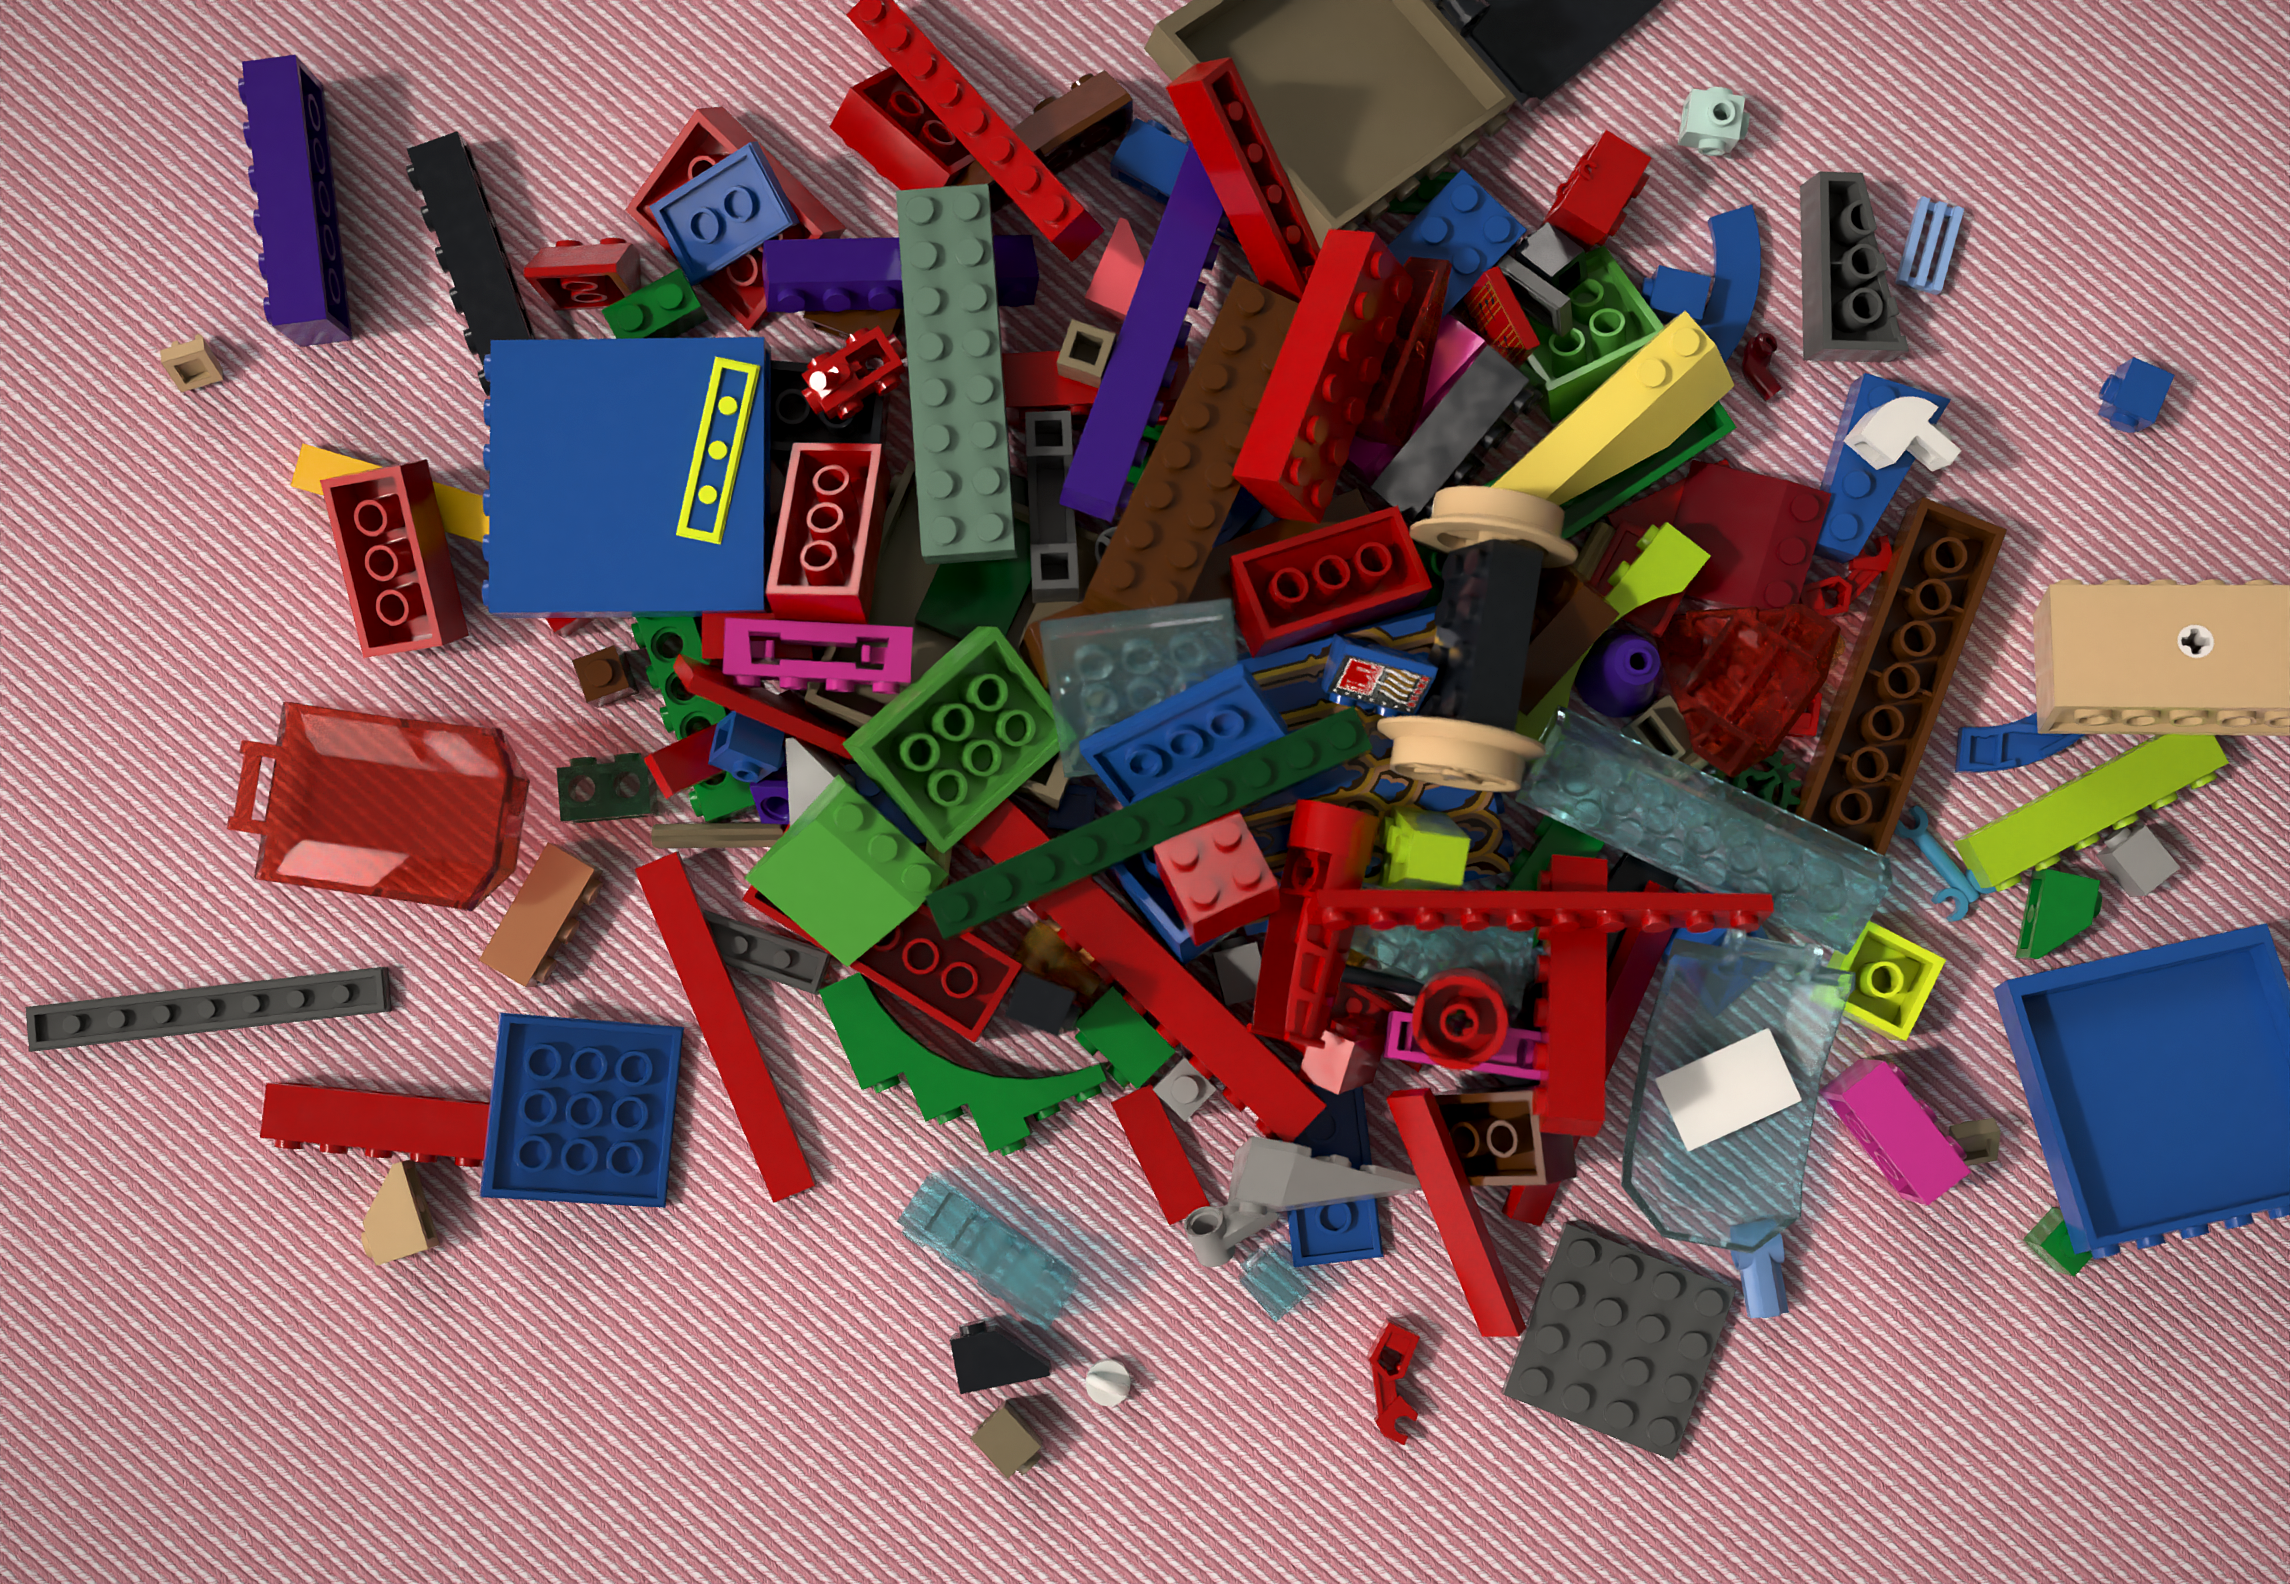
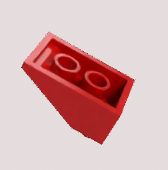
(585, 275)

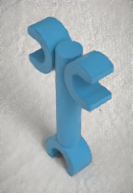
(1963, 887)

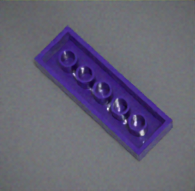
(295, 201)

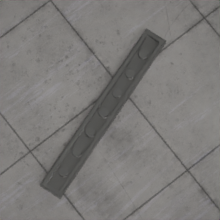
(208, 1009)

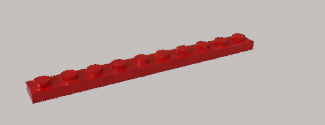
(1529, 909)

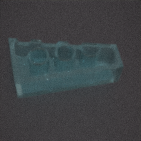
(989, 1251)

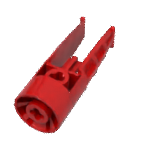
(1306, 961)

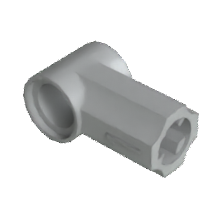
(1216, 1232)

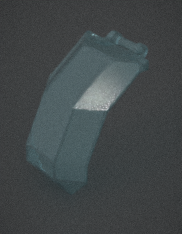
(1749, 1181)

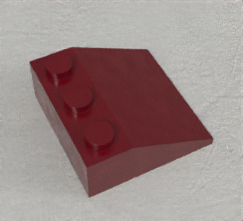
(1755, 531)

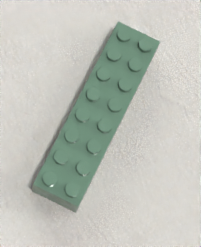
(956, 374)

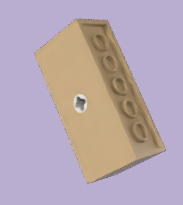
(2163, 658)

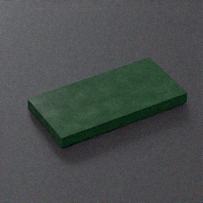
(980, 591)

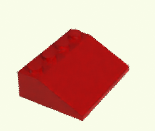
(702, 143)

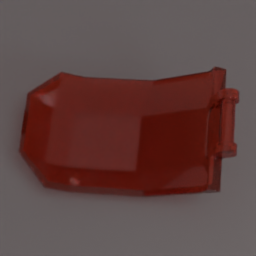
(385, 806)

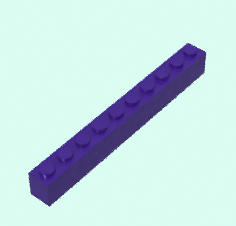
(1146, 344)

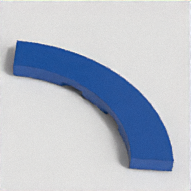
(1735, 277)
(2006, 746)

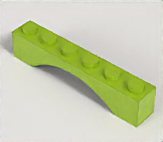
(1660, 569)

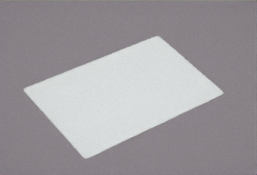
(1728, 1089)

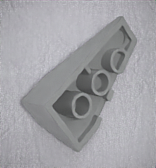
(1284, 1178)

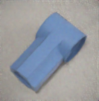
(1763, 1279)

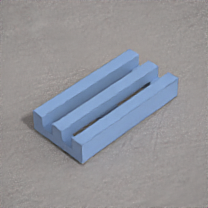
(1939, 212)

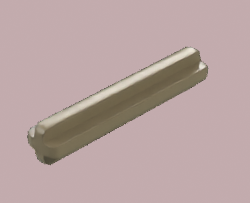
(716, 835)

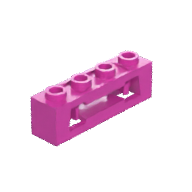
(837, 675)
(1512, 1059)

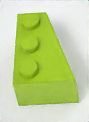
(1422, 850)

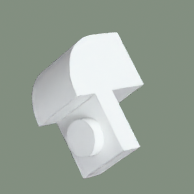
(1902, 426)

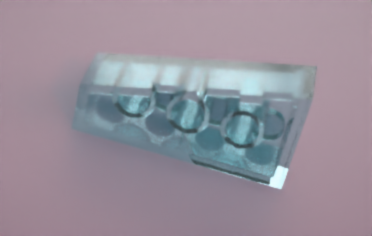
(1493, 951)

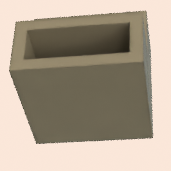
(1661, 728)

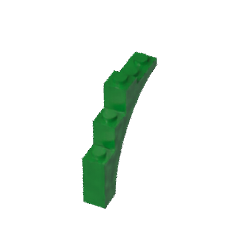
(883, 1049)

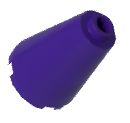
(1620, 674)

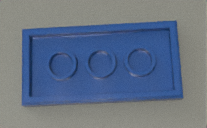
(1184, 735)
(1343, 1229)

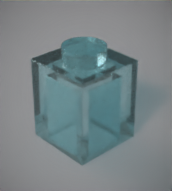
(1272, 1282)

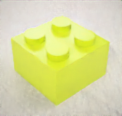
(1890, 981)

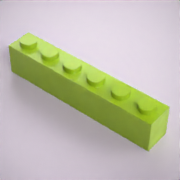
(2087, 805)

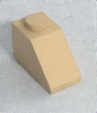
(398, 1217)

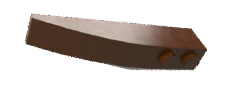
(1065, 129)

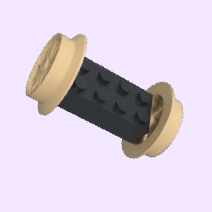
(1482, 638)

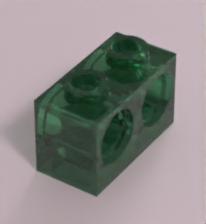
(607, 801)

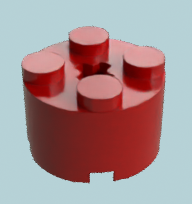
(1436, 1031)

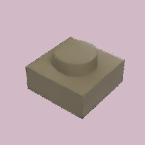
(1978, 1140)

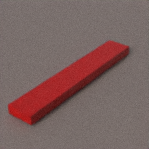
(1456, 1212)

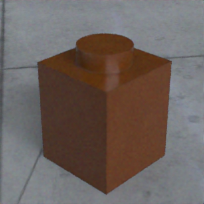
(605, 676)

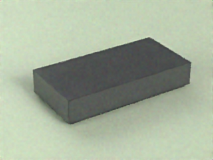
(1538, 297)

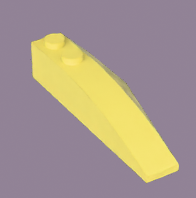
(1627, 416)

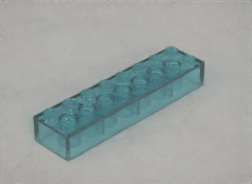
(1704, 829)

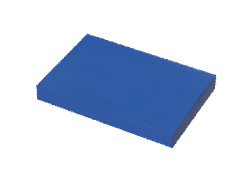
(724, 213)

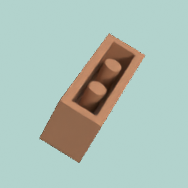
(542, 916)

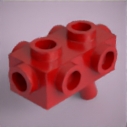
(842, 379)

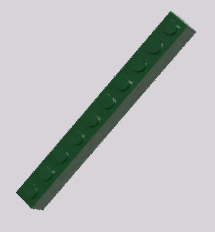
(1148, 823)

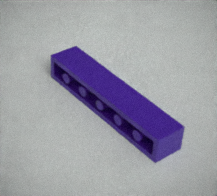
(869, 275)

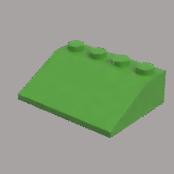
(959, 737)

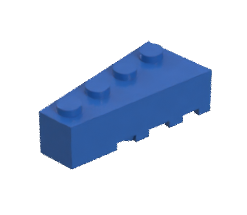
(1855, 486)

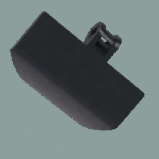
(1541, 42)

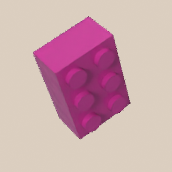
(1896, 1130)

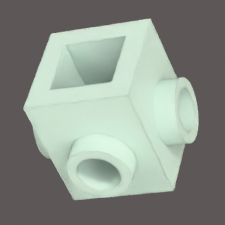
(1713, 121)

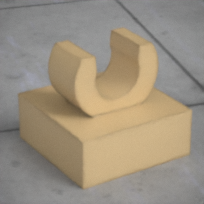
(191, 364)

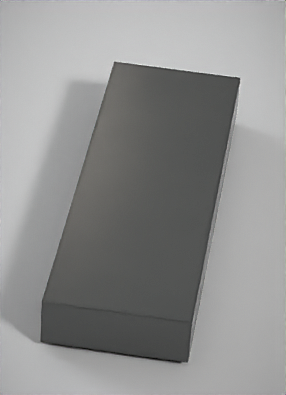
(769, 954)

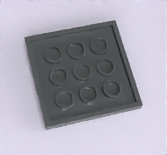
(1618, 1341)

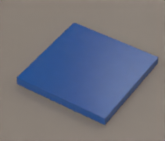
(581, 1111)

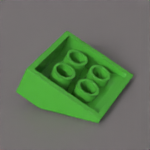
(1607, 330)
(846, 872)

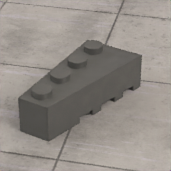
(1843, 275)

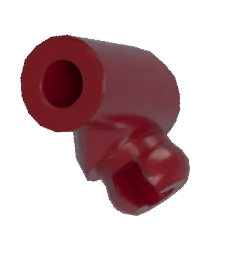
(1757, 362)

